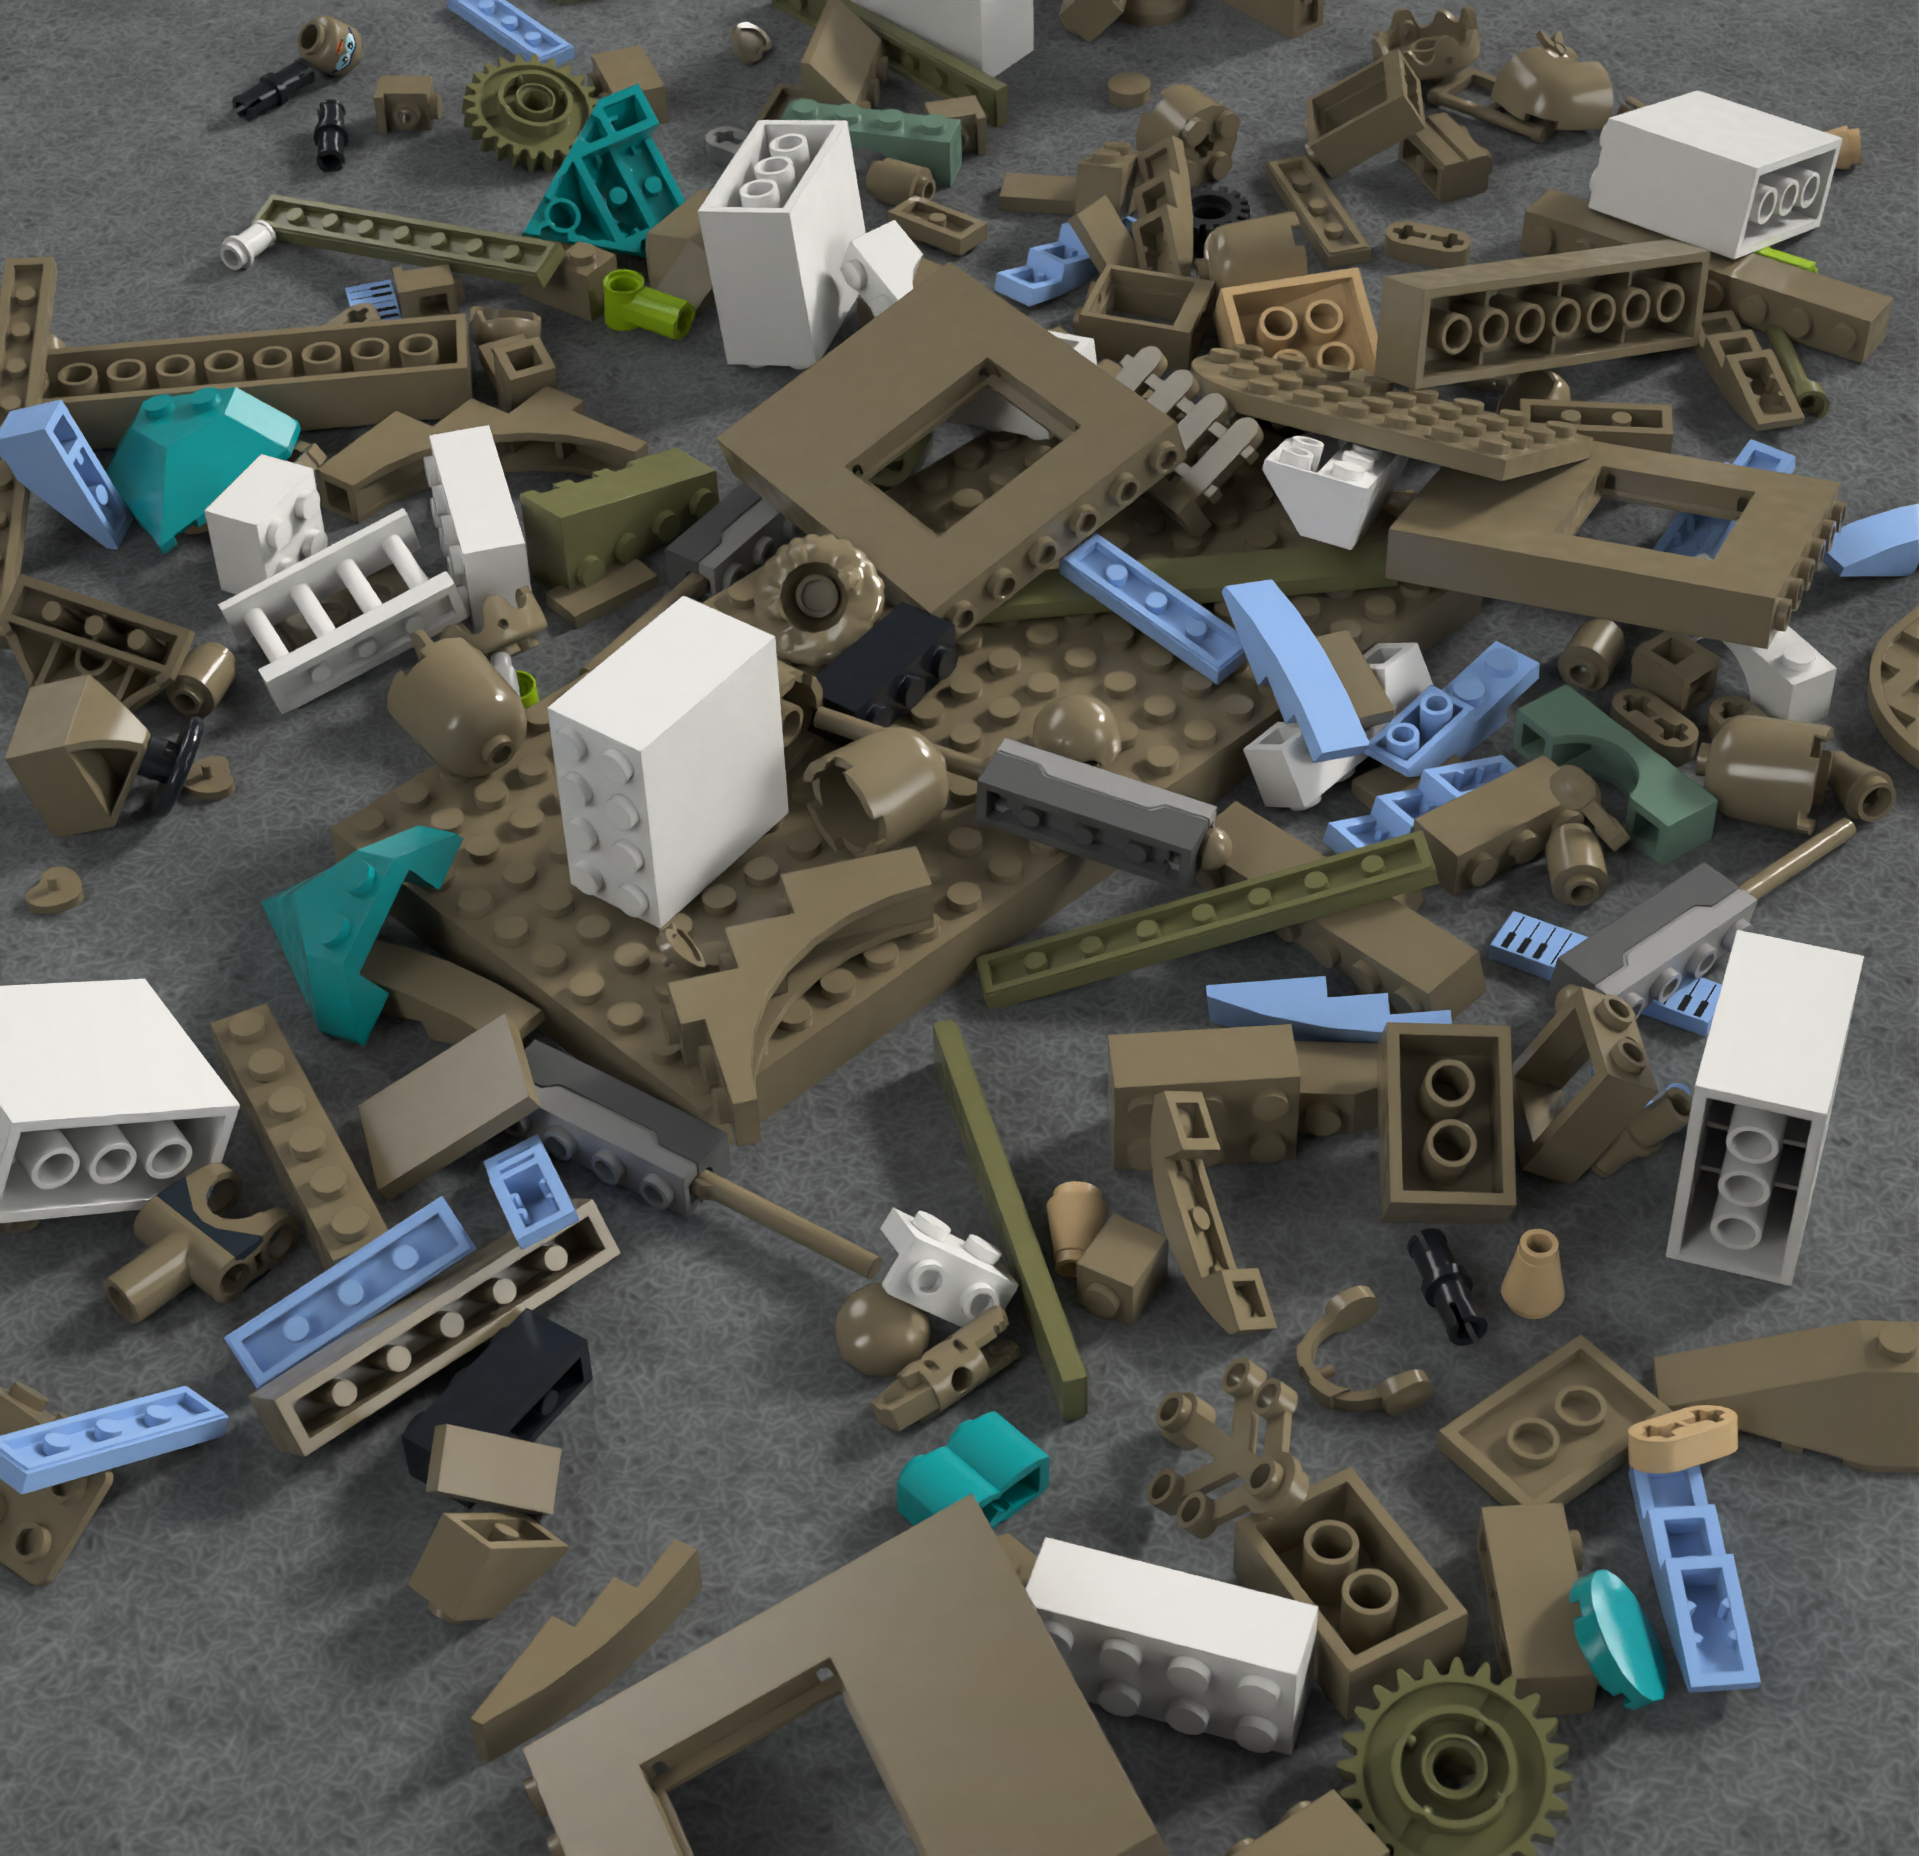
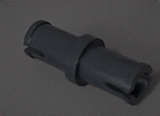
(273, 89)
(331, 135)
(1447, 1287)

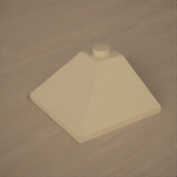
(1303, 316)

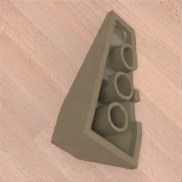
(1816, 1389)

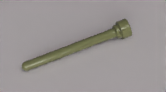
(1808, 393)

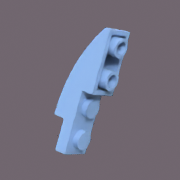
(1456, 716)

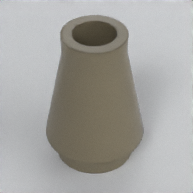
(1861, 788)

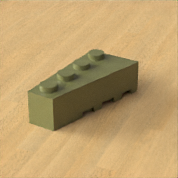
(614, 516)

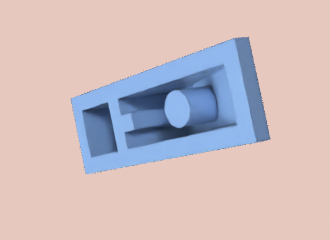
(60, 468)

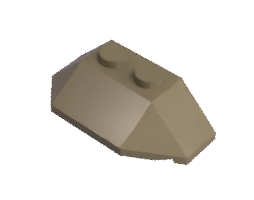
(678, 255)
(74, 635)

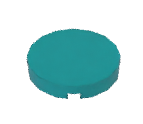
(1618, 1640)

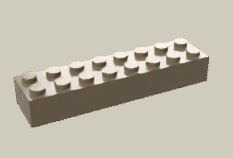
(1540, 312)

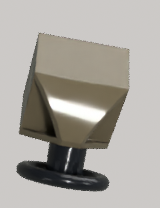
(82, 752)

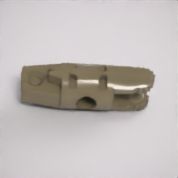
(947, 1372)

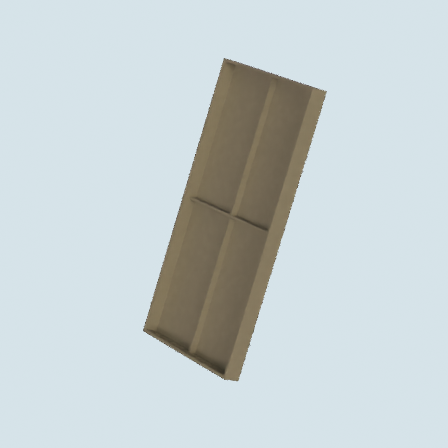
(599, 971)

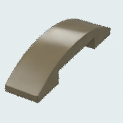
(1179, 1142)

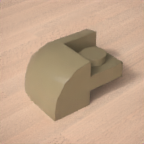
(1555, 89)

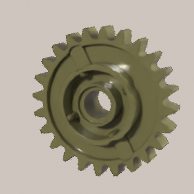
(527, 111)
(1464, 1723)

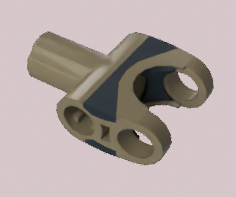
(197, 1246)

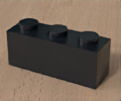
(888, 669)
(508, 1390)

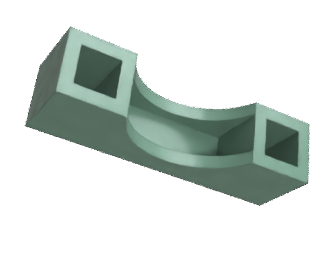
(911, 138)
(1665, 807)

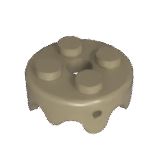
(1431, 49)
(503, 628)

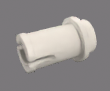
(242, 249)

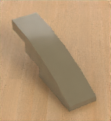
(1165, 210)
(1746, 373)
(442, 994)
(574, 1663)

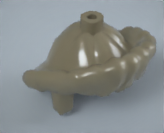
(817, 598)

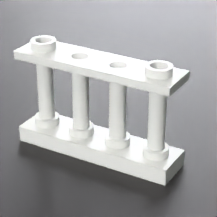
(360, 643)

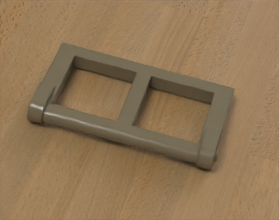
(1494, 113)

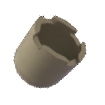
(1252, 252)
(459, 709)
(1767, 770)
(878, 790)

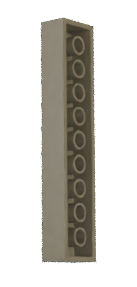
(310, 373)

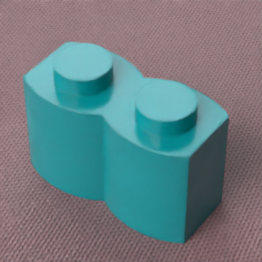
(980, 1459)

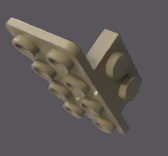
(46, 1523)

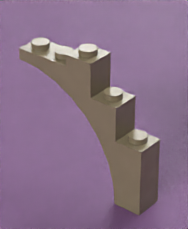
(538, 435)
(770, 963)

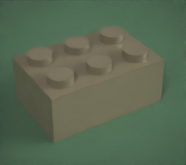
(1246, 1081)
(1445, 1123)
(1371, 1587)

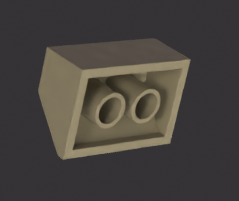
(843, 60)

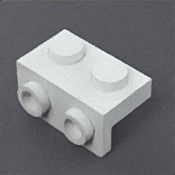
(943, 1271)

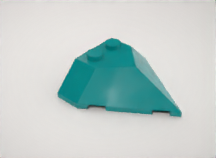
(610, 181)
(189, 452)
(336, 915)

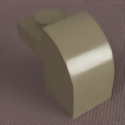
(517, 369)

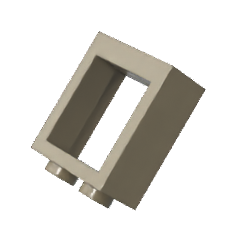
(1364, 114)
(1149, 294)
(1568, 1138)

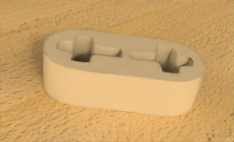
(1682, 1439)

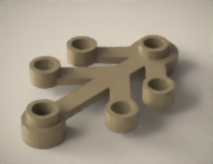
(1272, 1484)

